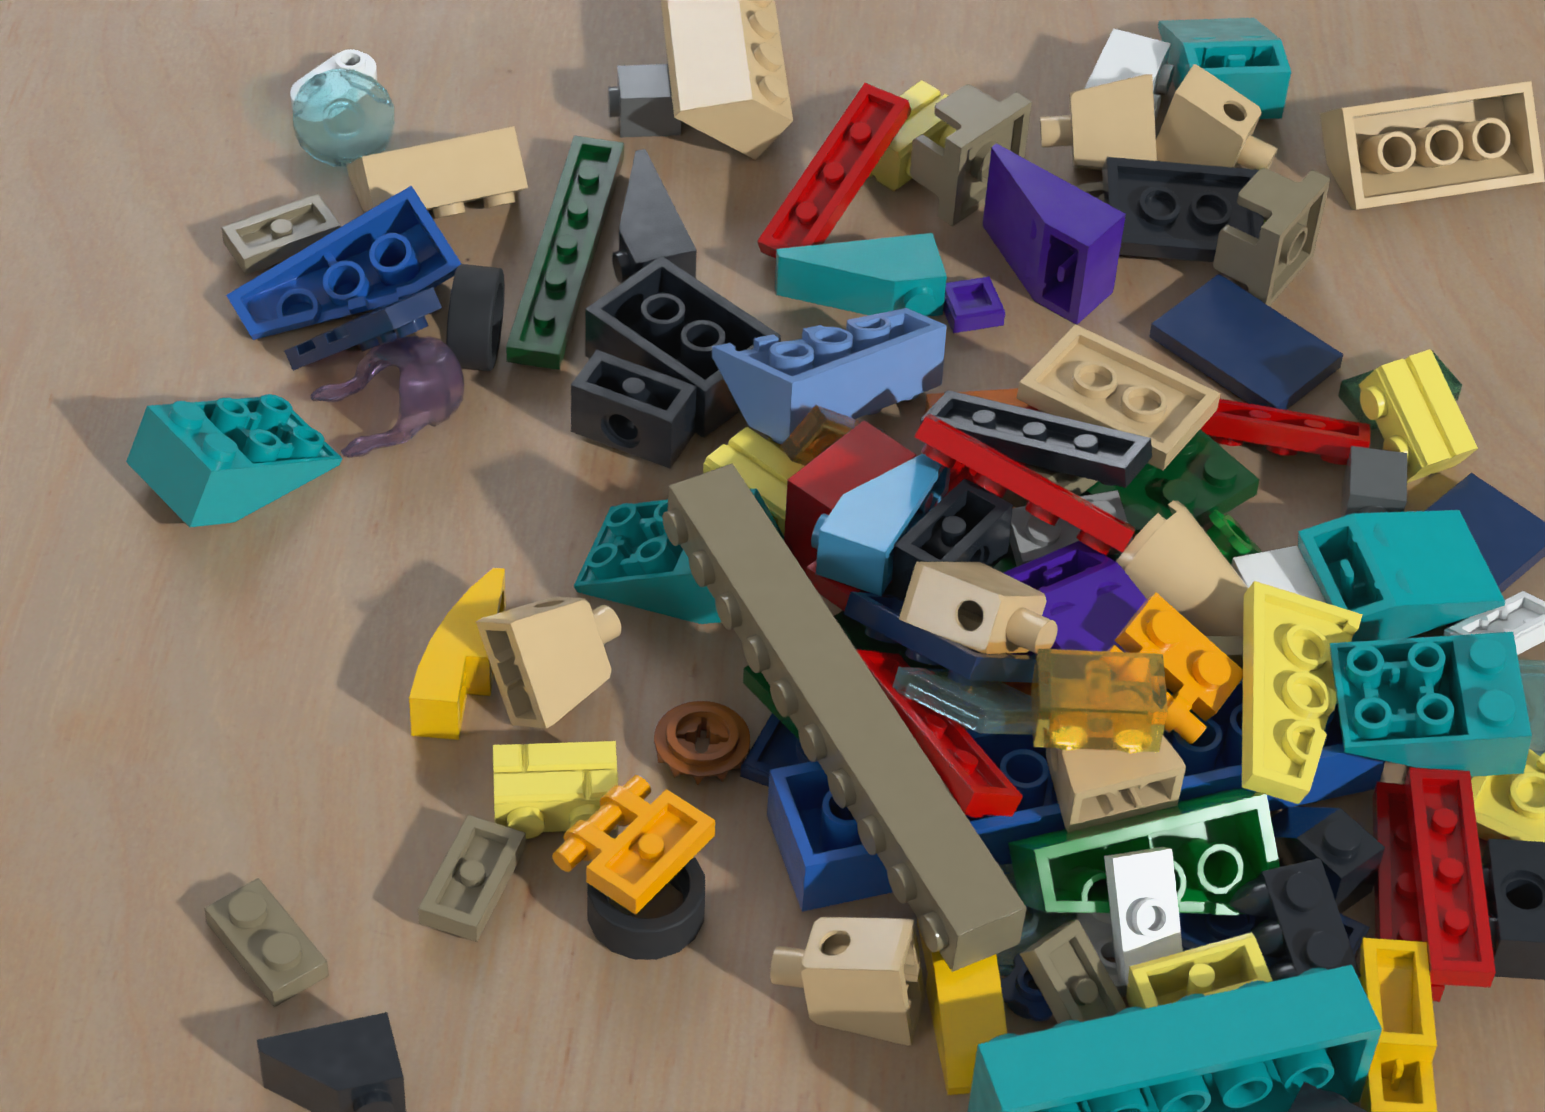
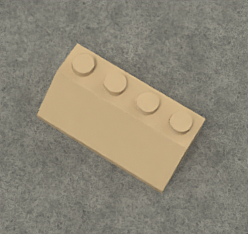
(728, 70)
(1434, 145)

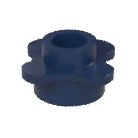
(1021, 998)

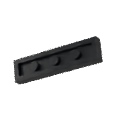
(1047, 439)

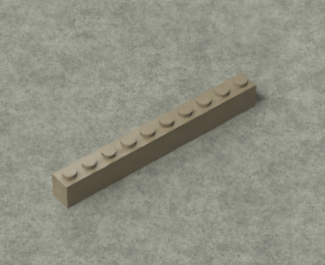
(845, 720)

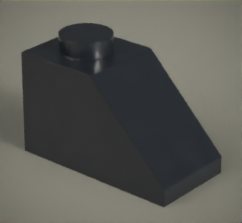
(1345, 848)
(336, 1067)

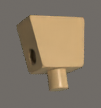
(1106, 123)
(1212, 126)
(994, 611)
(548, 656)
(1113, 784)
(858, 976)

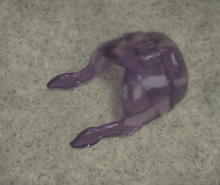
(428, 388)

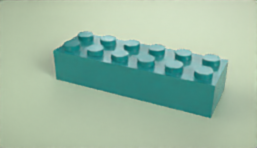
(1191, 1055)

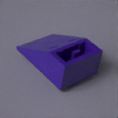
(1052, 235)
(1084, 596)

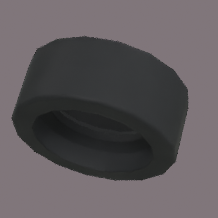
(476, 316)
(651, 936)

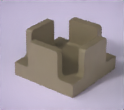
(962, 168)
(1285, 239)

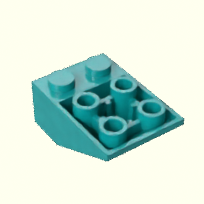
(1235, 52)
(227, 456)
(641, 567)
(1400, 570)
(1434, 702)

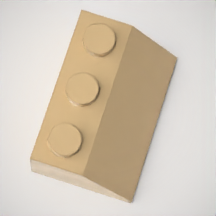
(445, 172)

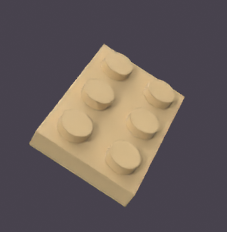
(1120, 390)

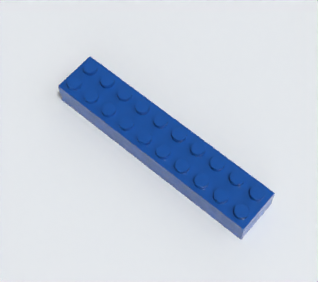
(833, 867)

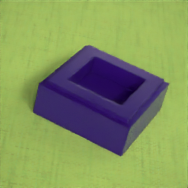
(972, 305)

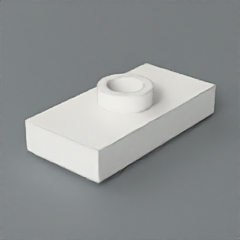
(1521, 615)
(1142, 907)

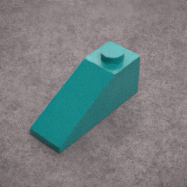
(866, 275)

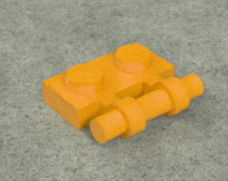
(1193, 665)
(645, 854)

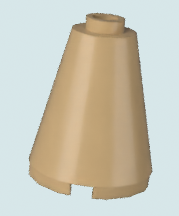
(1187, 572)

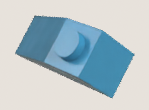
(866, 523)

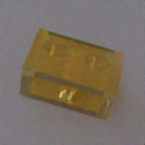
(1098, 700)

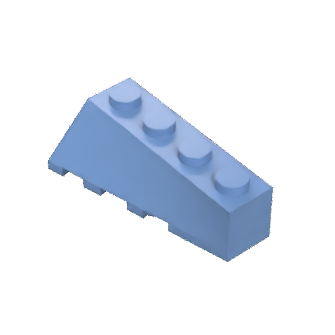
(843, 370)

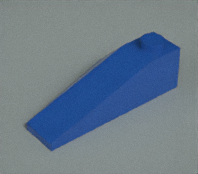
(350, 271)

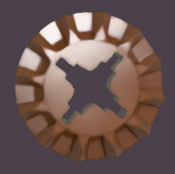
(678, 734)

